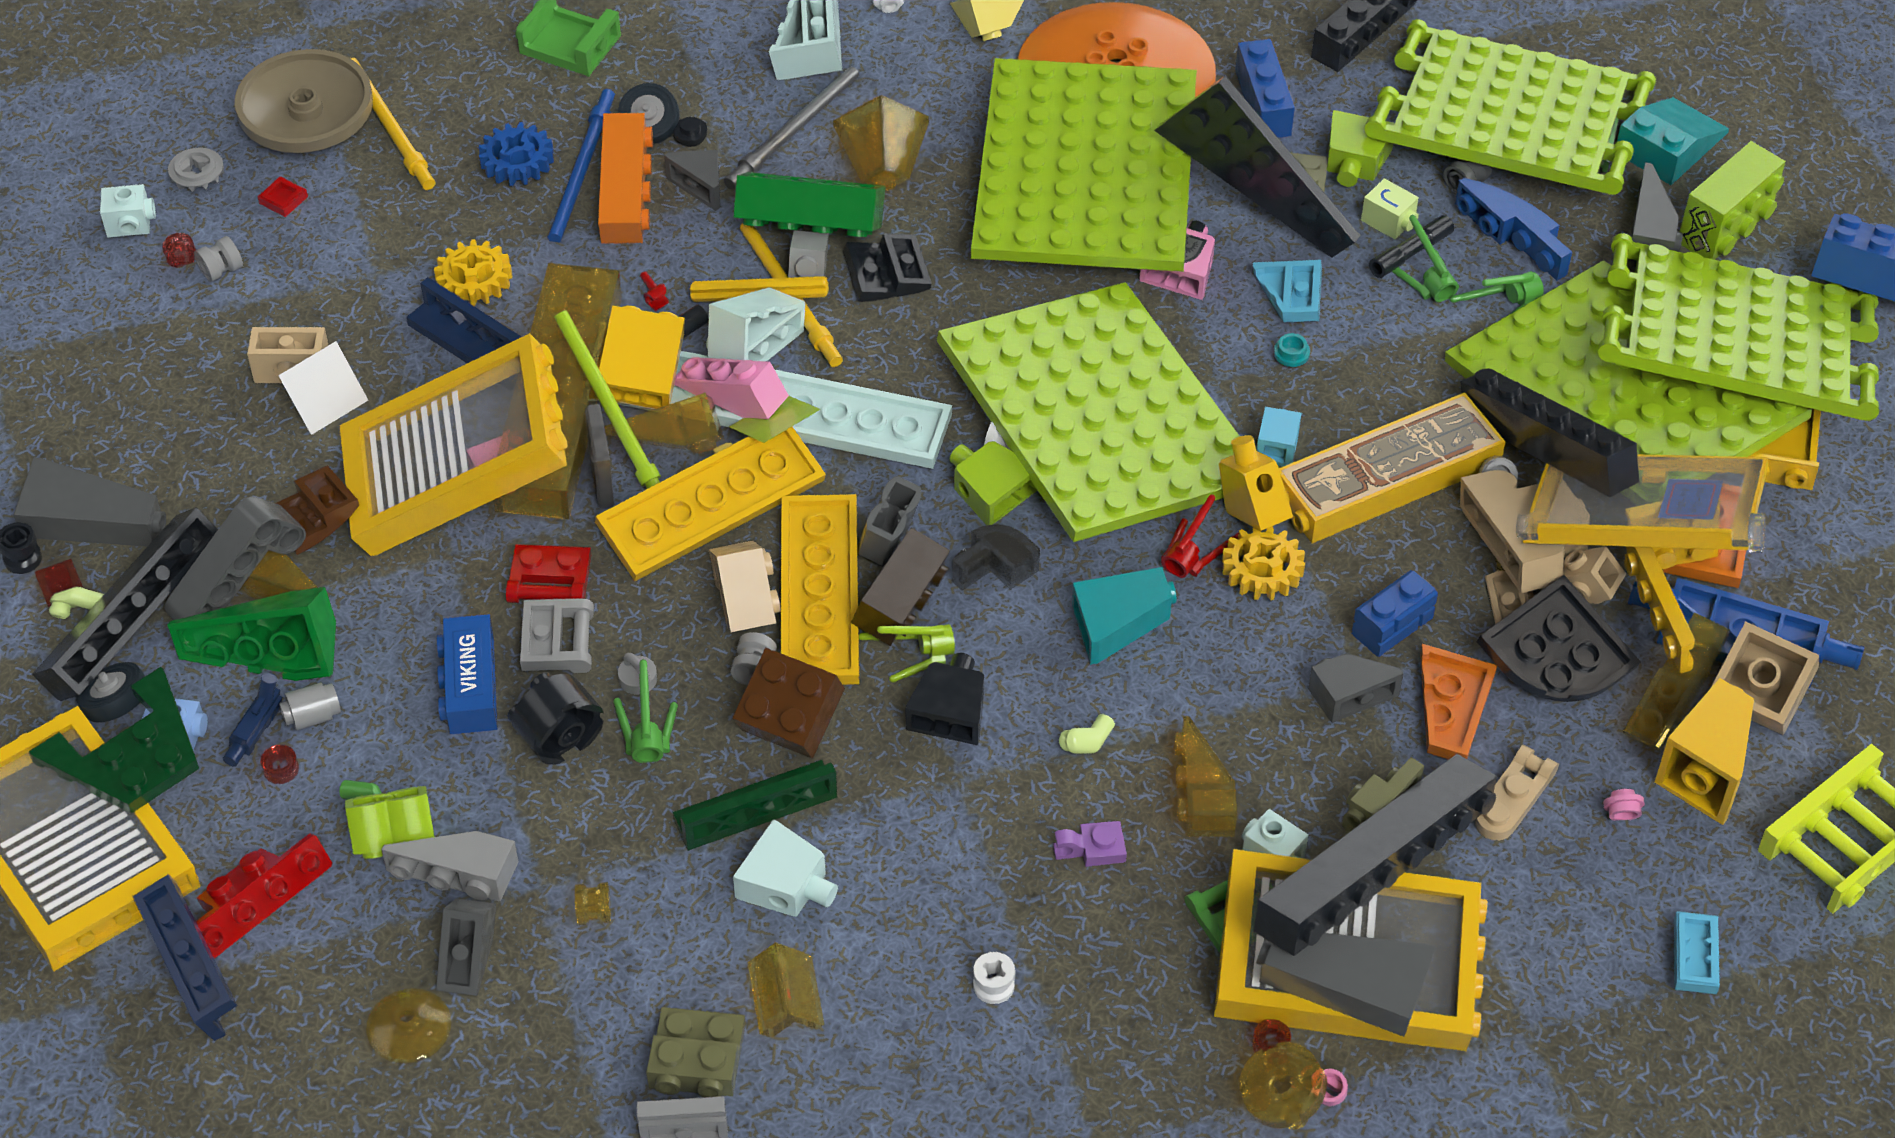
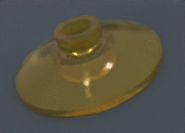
(412, 1039)

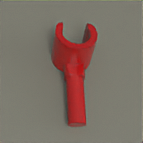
(656, 295)

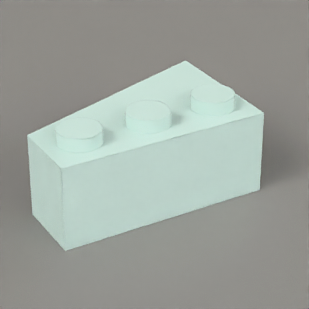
(807, 40)
(754, 325)

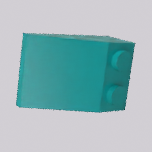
(1670, 137)

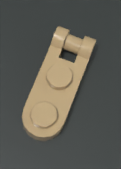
(1516, 794)

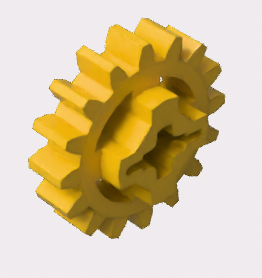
(474, 271)
(1263, 562)

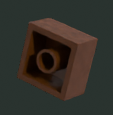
(789, 702)

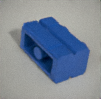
(1394, 613)

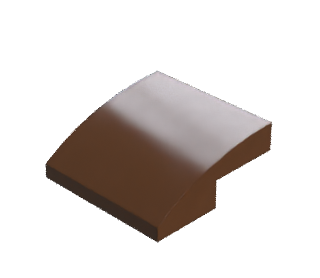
(319, 505)

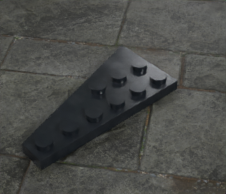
(1241, 149)

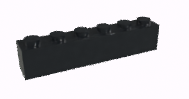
(1554, 433)
(125, 606)

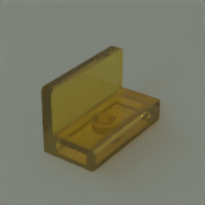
(784, 989)

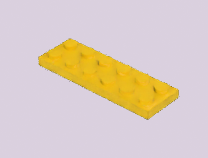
(707, 500)
(820, 583)

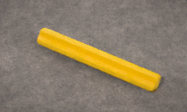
(724, 289)

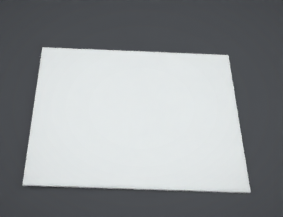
(323, 387)

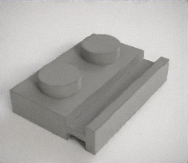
(683, 1118)

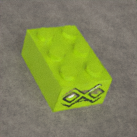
(1732, 201)

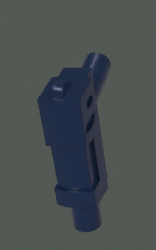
(255, 720)

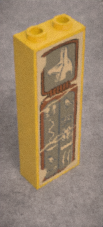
(1388, 467)

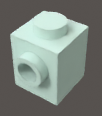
(1274, 836)

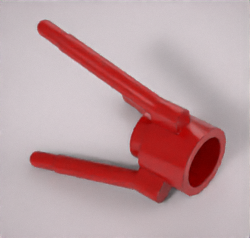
(1183, 553)

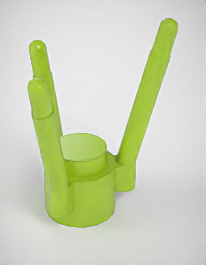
(933, 640)

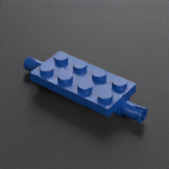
(1733, 610)

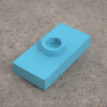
(1696, 952)

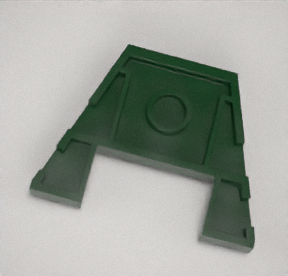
(135, 762)

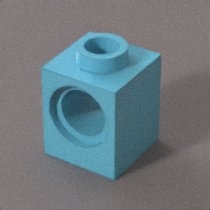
(1279, 435)

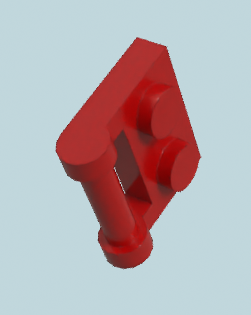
(548, 566)

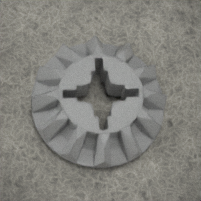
(202, 158)

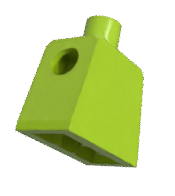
(1352, 151)
(990, 480)

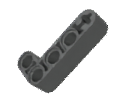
(233, 555)

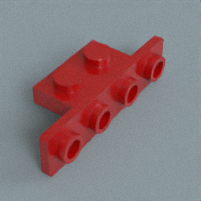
(256, 890)

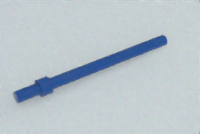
(581, 165)

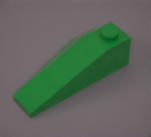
(273, 633)

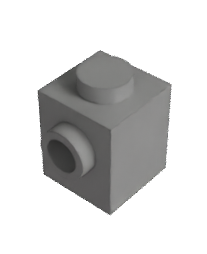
(808, 254)

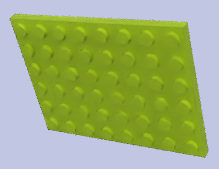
(1079, 167)
(1555, 353)
(1095, 408)

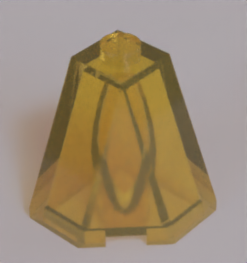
(882, 140)

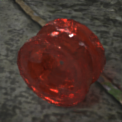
(179, 249)
(279, 753)
(1273, 1027)

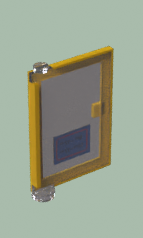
(1674, 505)

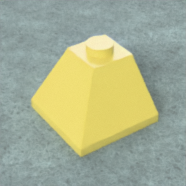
(986, 16)

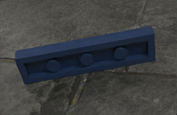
(457, 324)
(186, 955)

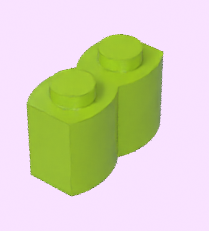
(388, 819)

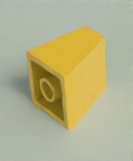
(1708, 751)

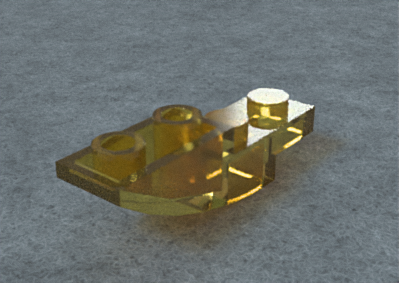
(1673, 691)

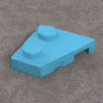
(1292, 288)

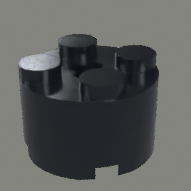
(556, 716)

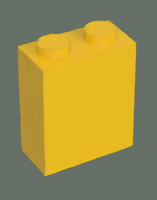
(642, 355)

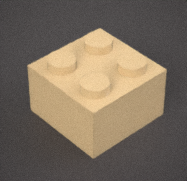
(1771, 673)

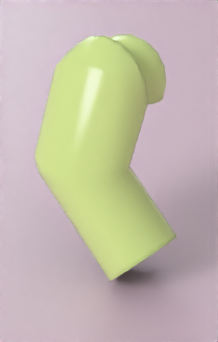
(71, 598)
(1087, 739)

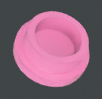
(1624, 805)

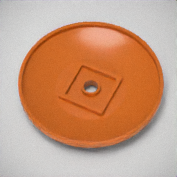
(1122, 32)

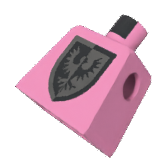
(1197, 265)

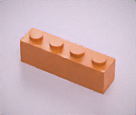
(623, 178)

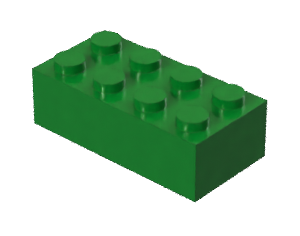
(809, 201)

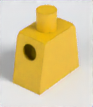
(1253, 486)

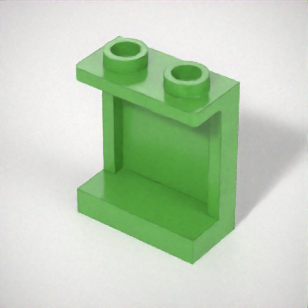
(567, 36)

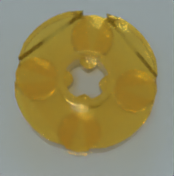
(1298, 1103)

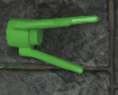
(1438, 280)
(1519, 289)
(646, 741)

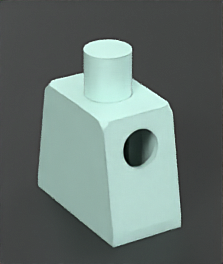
(783, 873)

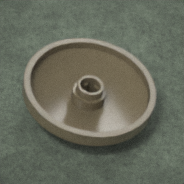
(303, 100)

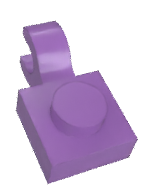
(1096, 842)

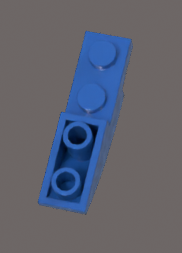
(1510, 217)

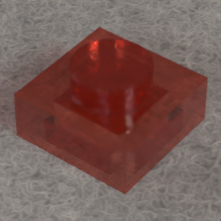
(57, 579)

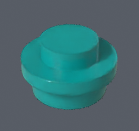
(1292, 350)

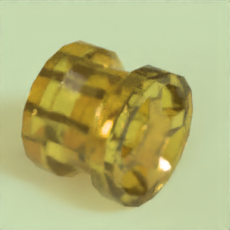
(592, 903)

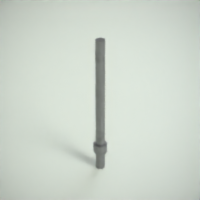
(754, 161)

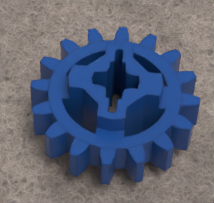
(516, 154)

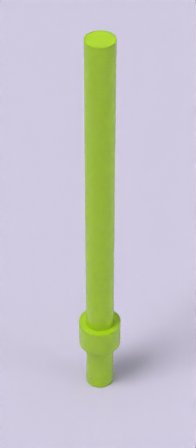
(646, 473)

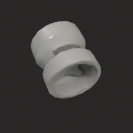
(218, 258)
(749, 653)

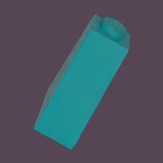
(1120, 609)

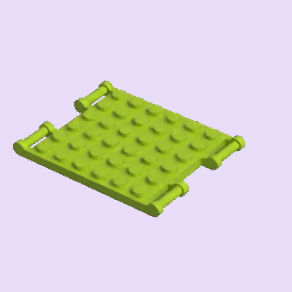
(1511, 108)
(1741, 329)

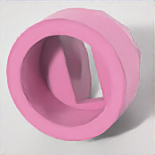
(1338, 1083)

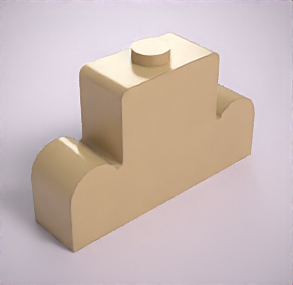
(1492, 507)

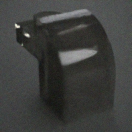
(999, 551)

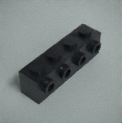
(1354, 28)

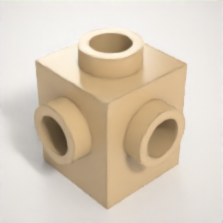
(1594, 573)

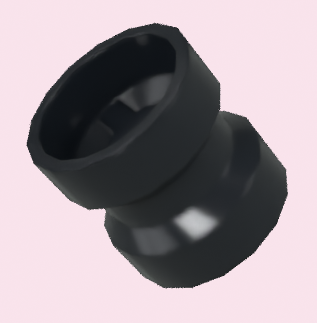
(19, 548)

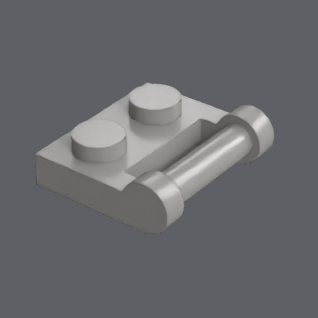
(543, 635)

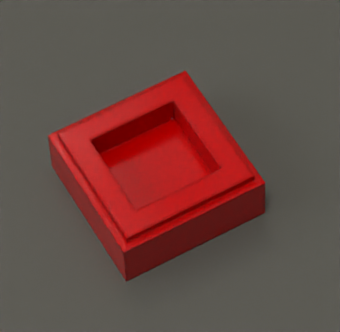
(282, 196)

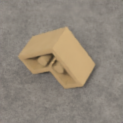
(744, 586)

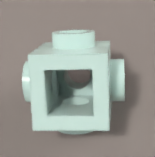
(126, 210)

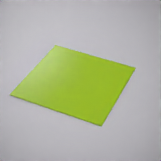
(786, 416)

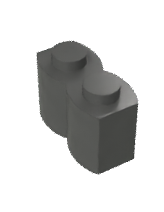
(889, 520)

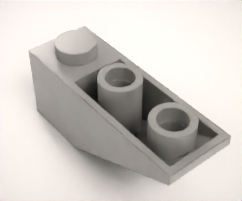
(461, 861)

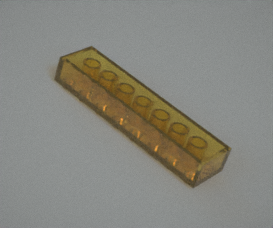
(588, 298)

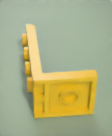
(1654, 589)

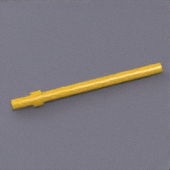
(413, 160)
(818, 335)

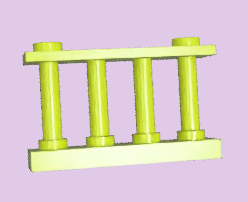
(1812, 815)

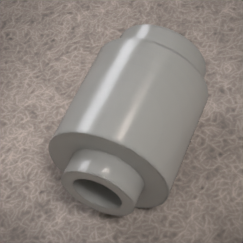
(310, 706)

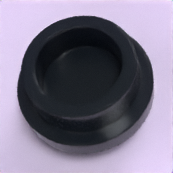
(690, 131)

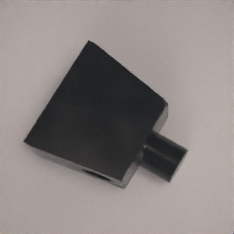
(948, 701)

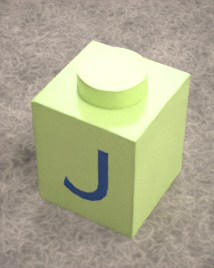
(1389, 209)

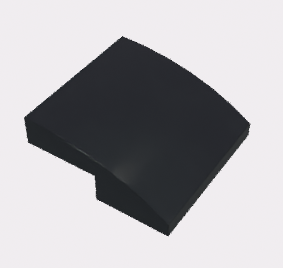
(887, 268)

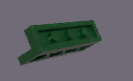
(756, 804)

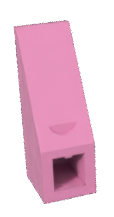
(738, 386)

